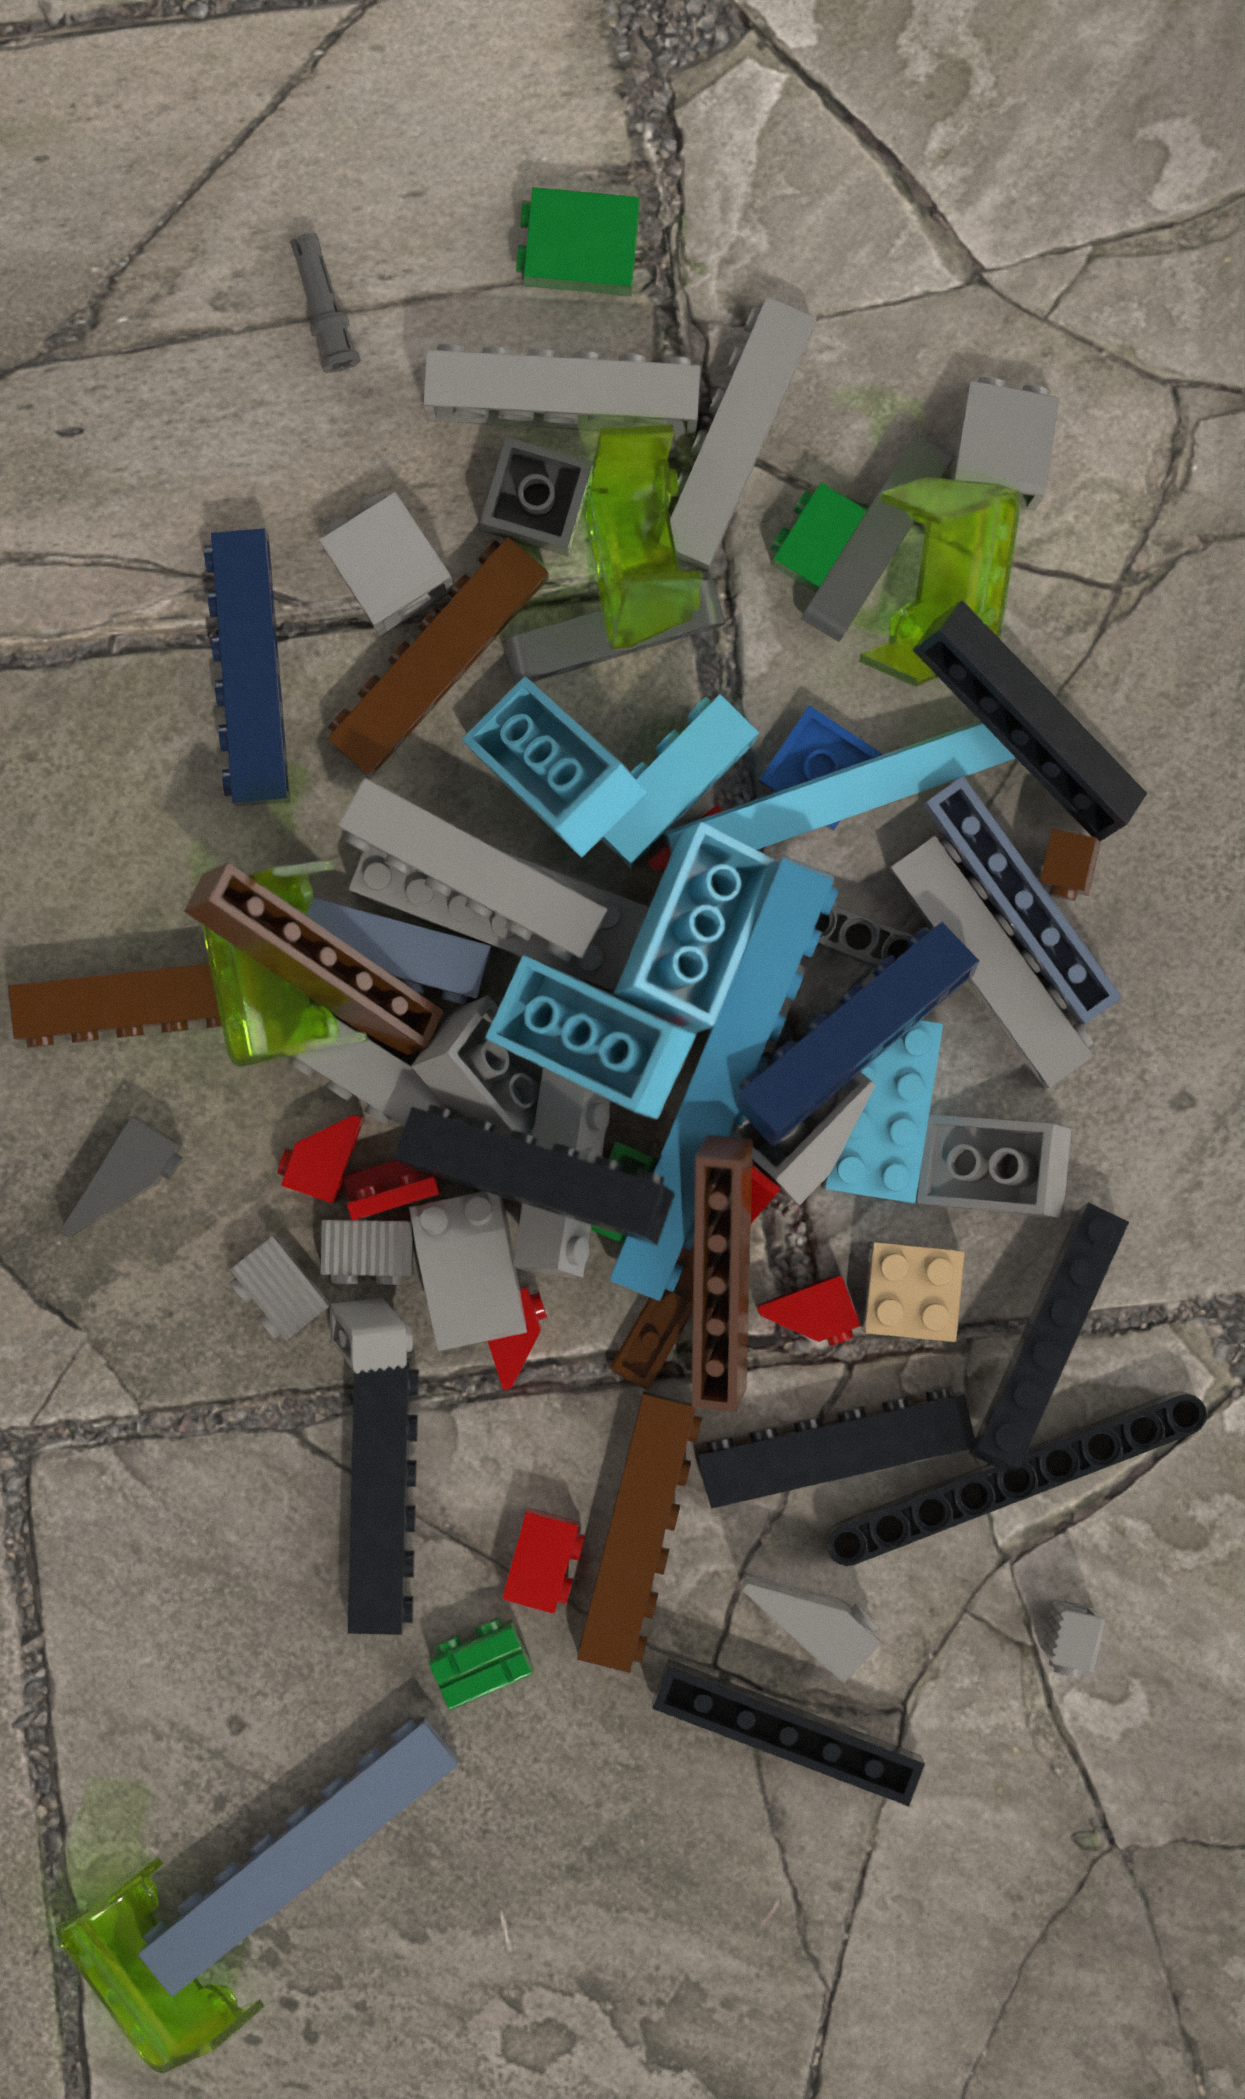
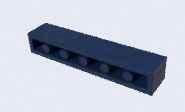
(249, 667)
(856, 1032)

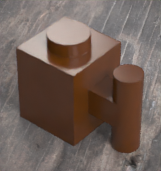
(1069, 864)

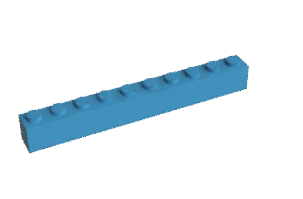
(731, 1053)

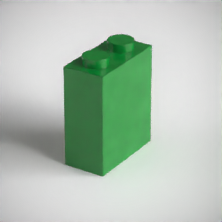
(579, 241)

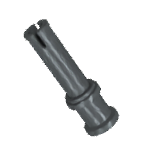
(328, 323)

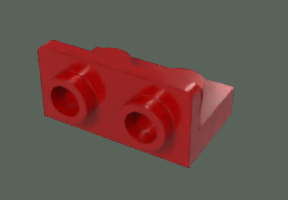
(387, 1188)

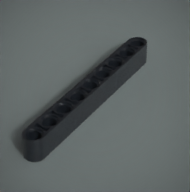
(1037, 1478)

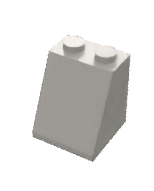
(1006, 437)
(386, 562)

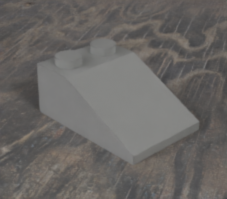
(478, 1074)
(812, 1147)
(995, 1166)
(468, 1269)
(822, 1625)

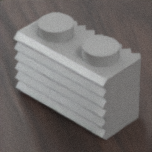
(367, 1248)
(278, 1288)
(370, 1334)
(1073, 1638)

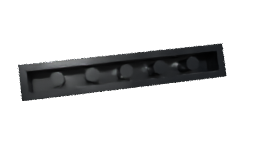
(1030, 721)
(535, 1175)
(1048, 1338)
(836, 1448)
(380, 1501)
(788, 1732)

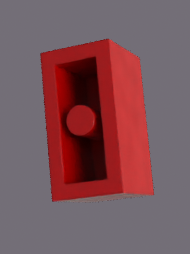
(542, 1560)

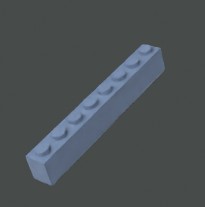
(297, 1856)

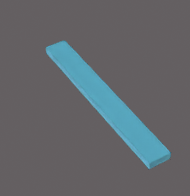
(857, 788)

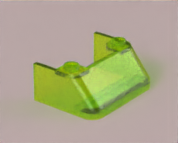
(633, 536)
(963, 558)
(258, 1010)
(105, 1947)

